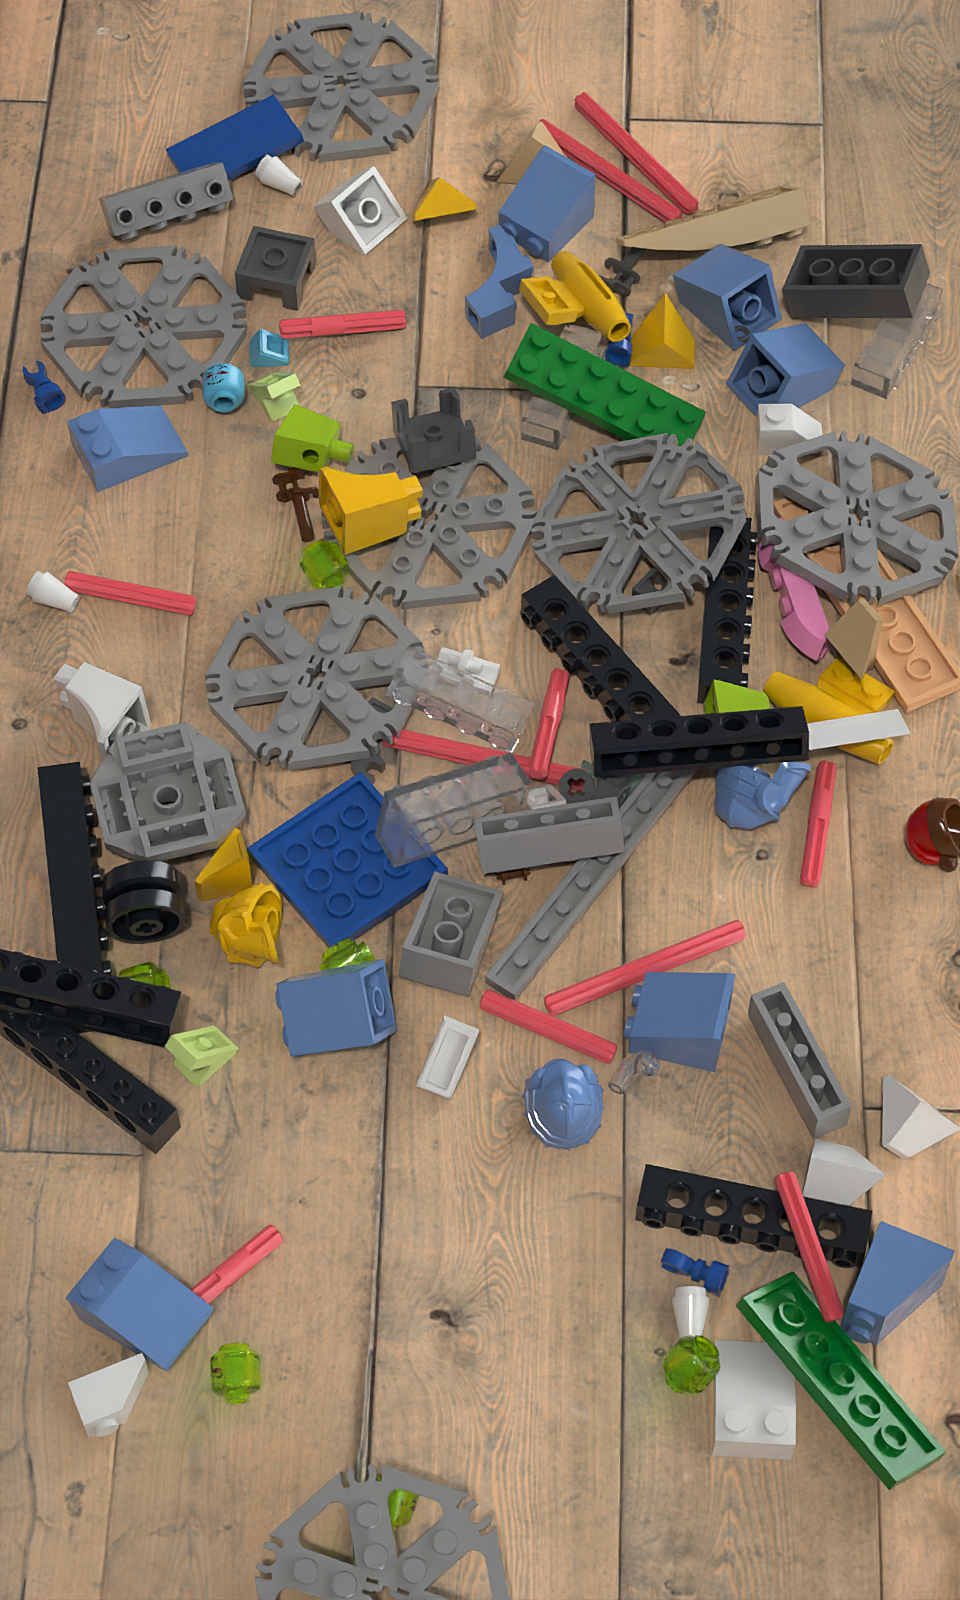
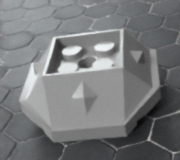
(163, 767)

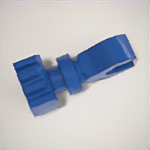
(620, 352)
(48, 394)
(714, 1275)

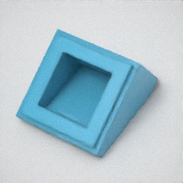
(268, 350)

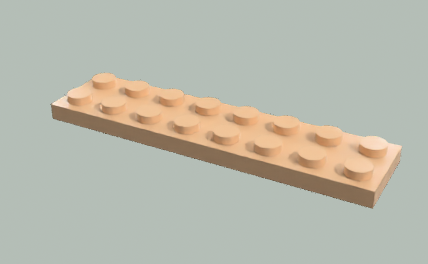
(908, 648)

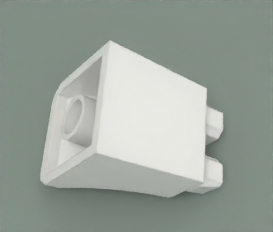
(103, 703)

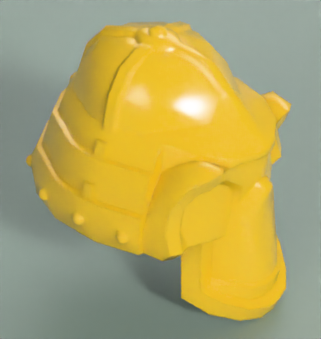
(249, 925)

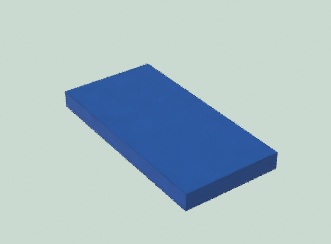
(239, 140)

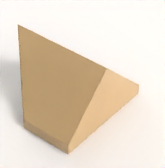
(527, 152)
(857, 636)

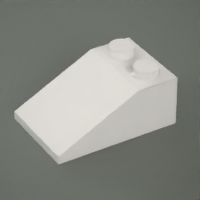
(753, 1403)

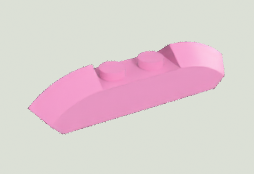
(800, 604)

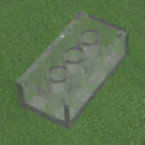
(441, 808)

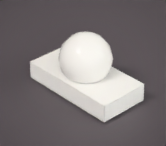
(447, 1057)

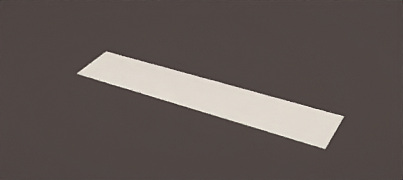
(856, 729)

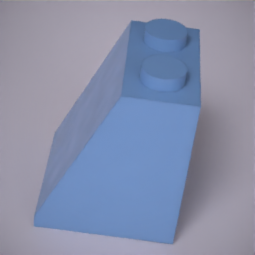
(549, 204)
(729, 291)
(784, 368)
(336, 1008)
(681, 1017)
(893, 1282)

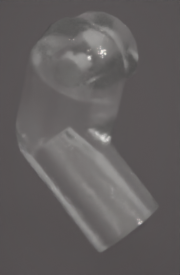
(630, 1066)

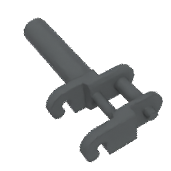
(623, 271)

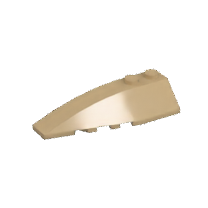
(735, 223)

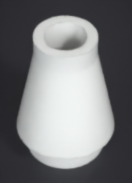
(277, 175)
(51, 592)
(690, 1310)

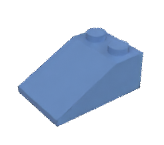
(124, 443)
(138, 1304)

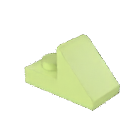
(276, 393)
(200, 1052)

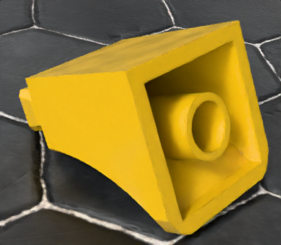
(367, 507)

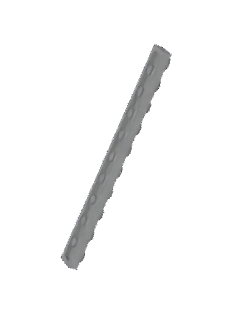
(583, 886)

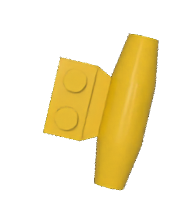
(576, 294)
(836, 696)

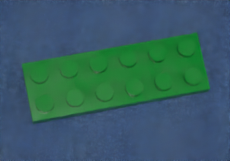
(599, 389)
(841, 1380)

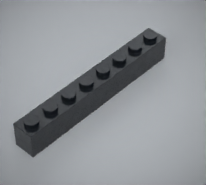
(71, 868)

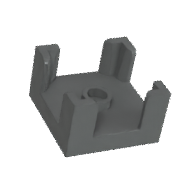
(277, 263)
(435, 437)

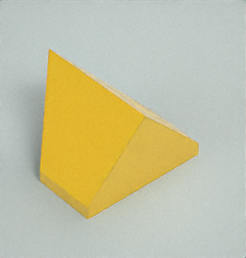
(441, 200)
(663, 339)
(226, 871)

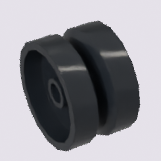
(143, 902)

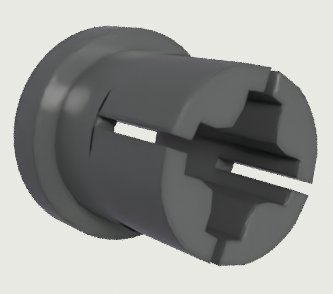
(578, 796)

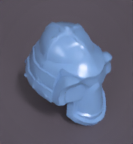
(750, 797)
(563, 1104)

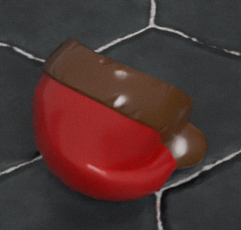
(934, 833)

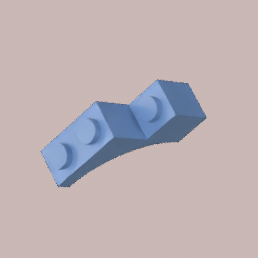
(493, 304)

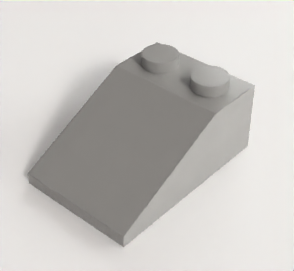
(450, 934)

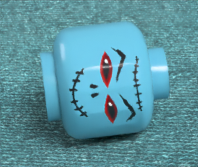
(223, 387)

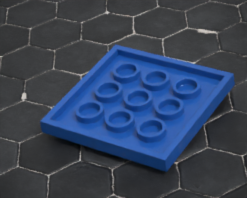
(335, 866)

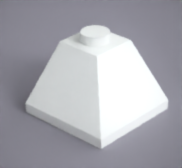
(361, 211)

